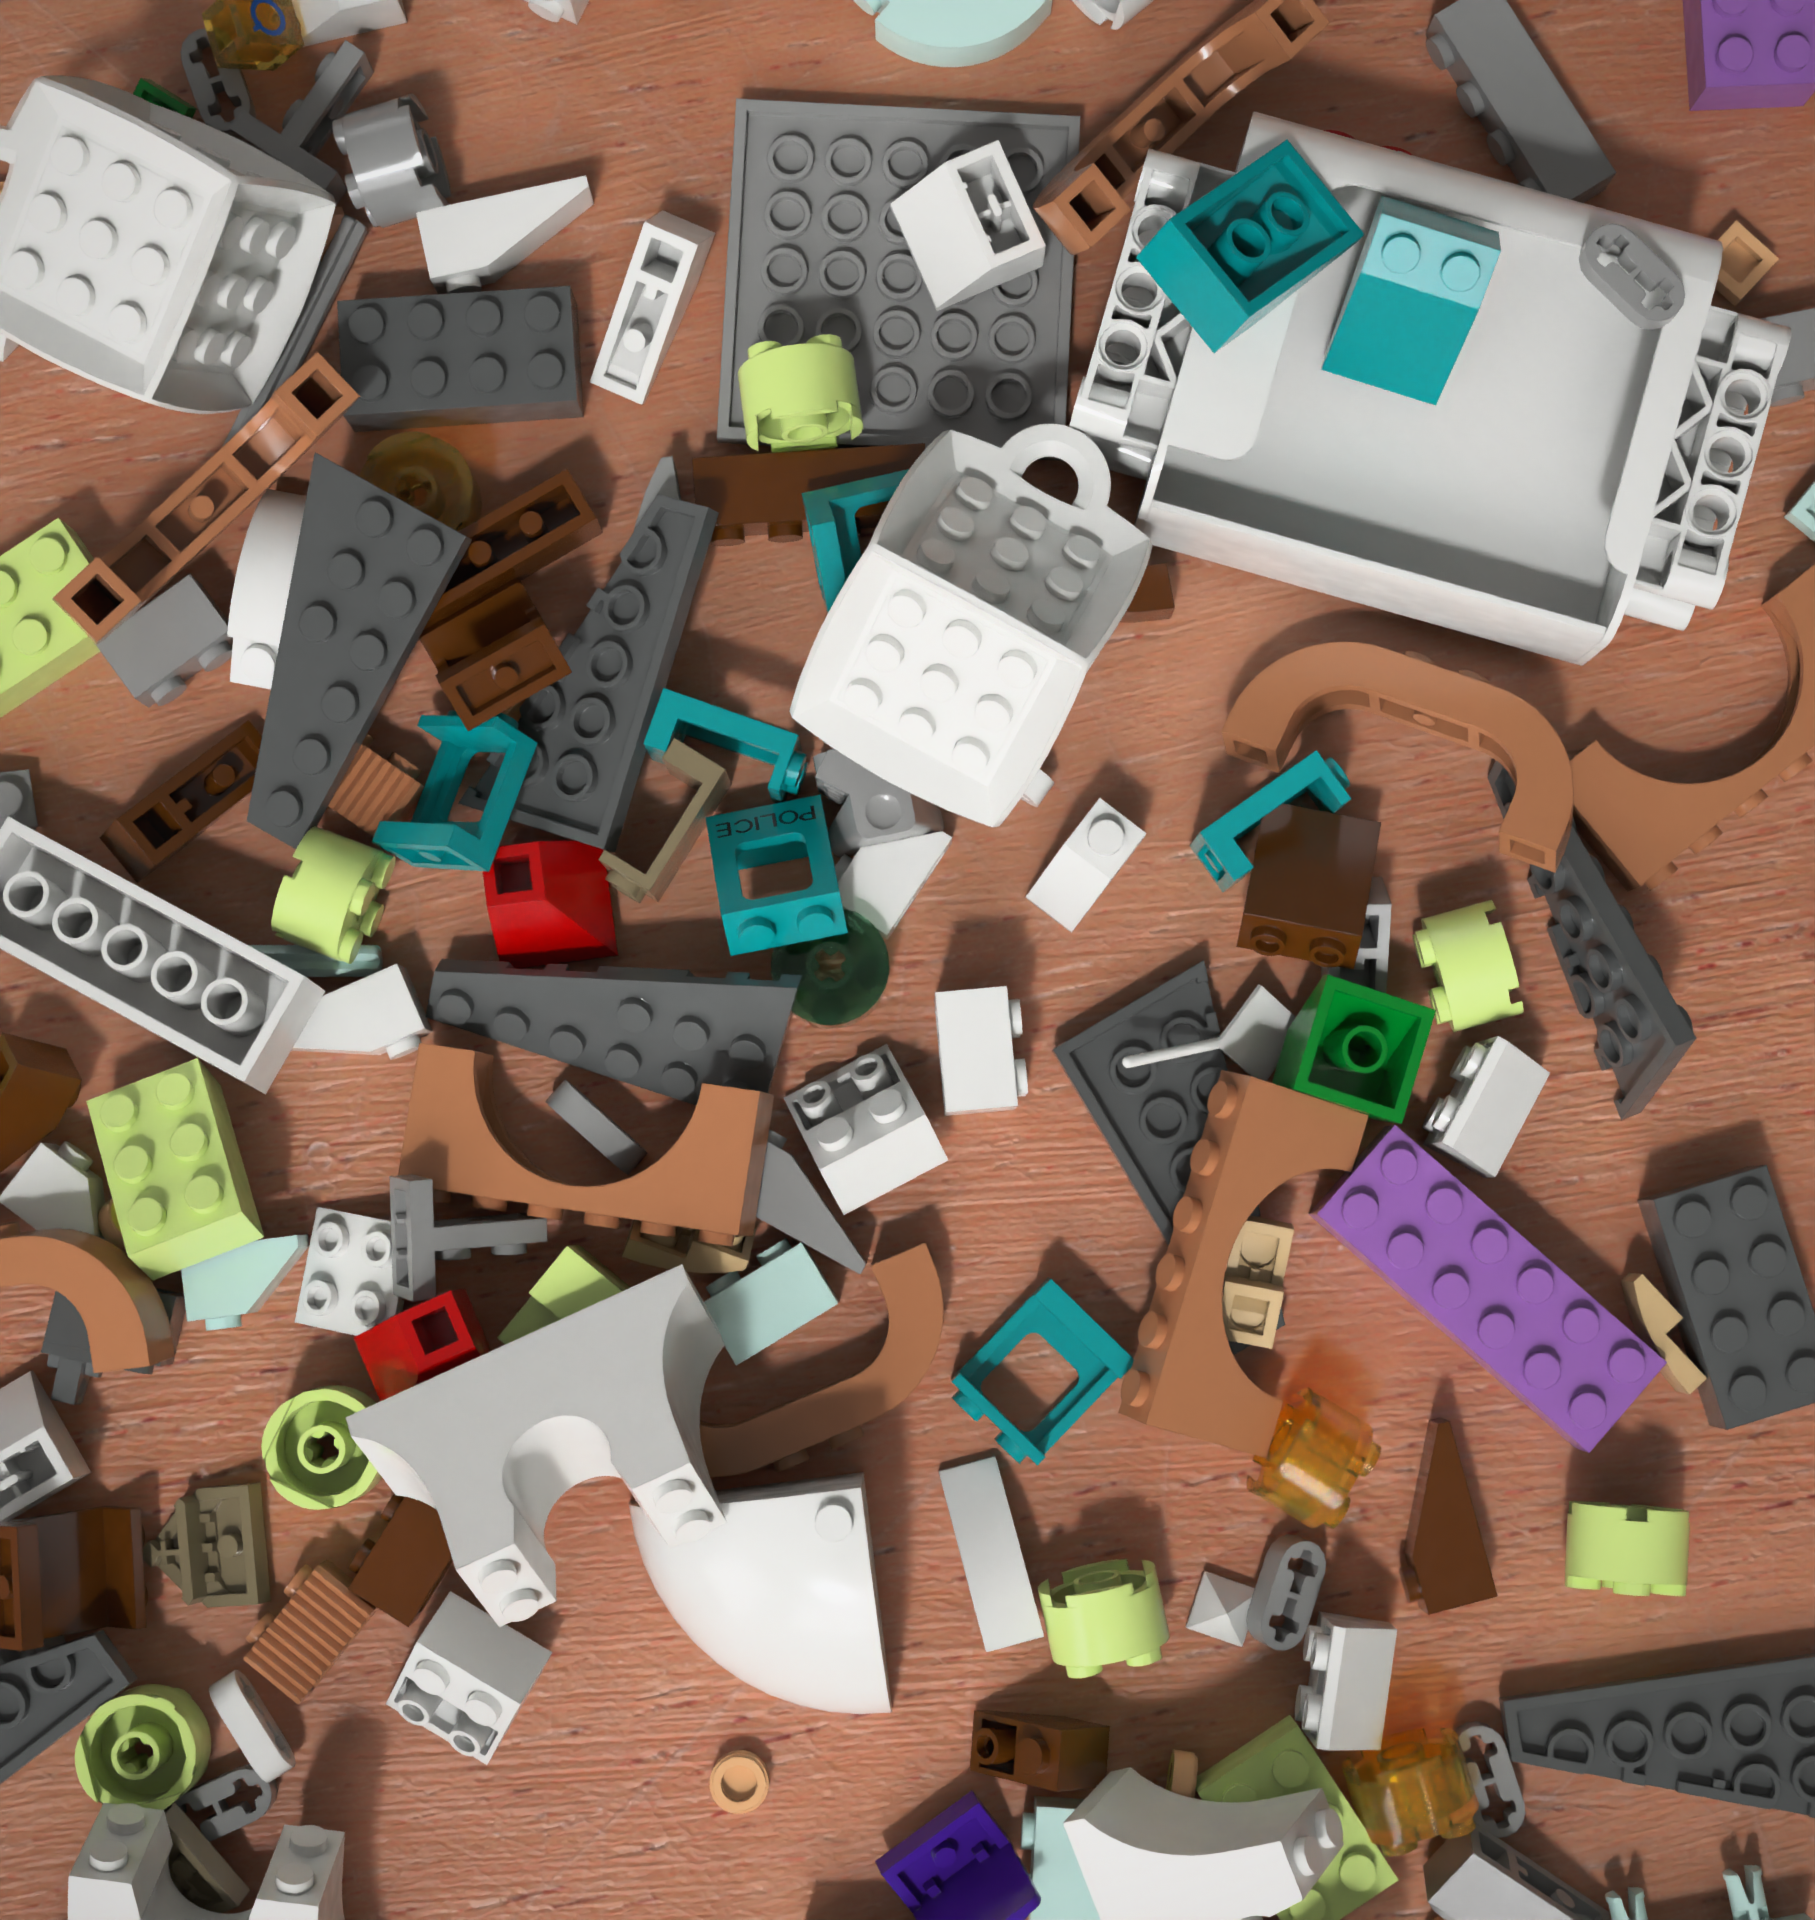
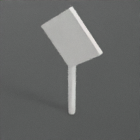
(1250, 1039)

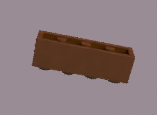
(765, 490)
(519, 541)
(405, 1562)

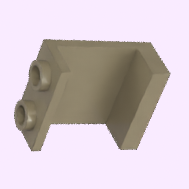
(711, 786)

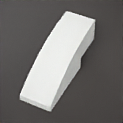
(991, 1554)

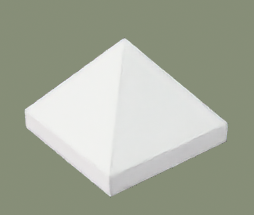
(1221, 1608)

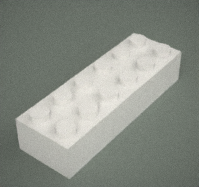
(149, 959)

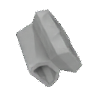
(871, 806)

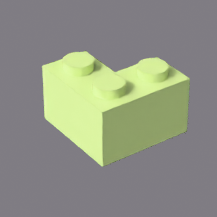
(565, 1288)

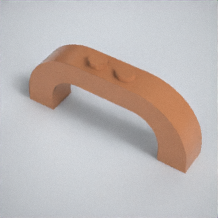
(1090, 190)
(208, 501)
(1425, 697)
(111, 1293)
(839, 1409)

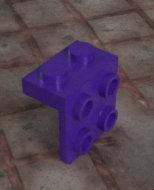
(960, 1868)

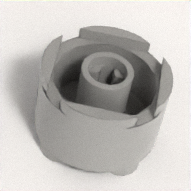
(392, 161)

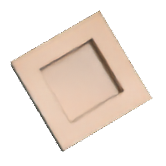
(1742, 263)

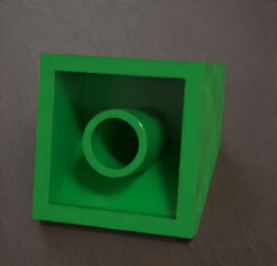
(1355, 1048)

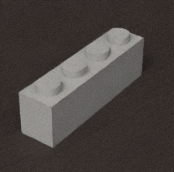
(1517, 100)

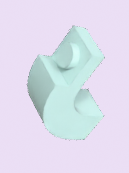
(954, 30)

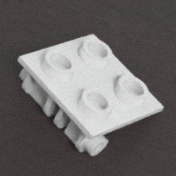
(348, 1274)

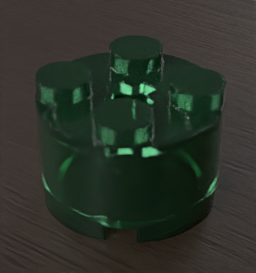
(854, 996)

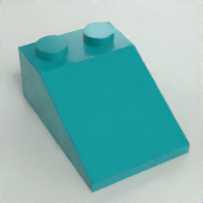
(1248, 245)
(1412, 300)

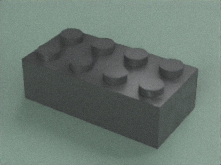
(461, 358)
(1738, 1294)

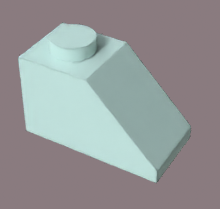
(239, 1280)

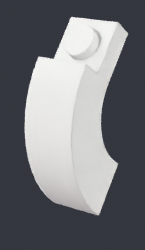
(263, 587)

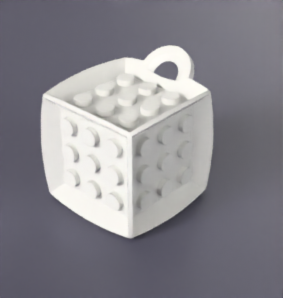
(151, 246)
(972, 621)

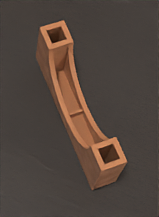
(1183, 1363)

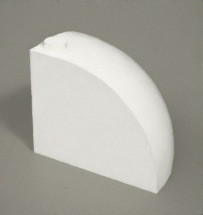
(782, 1592)

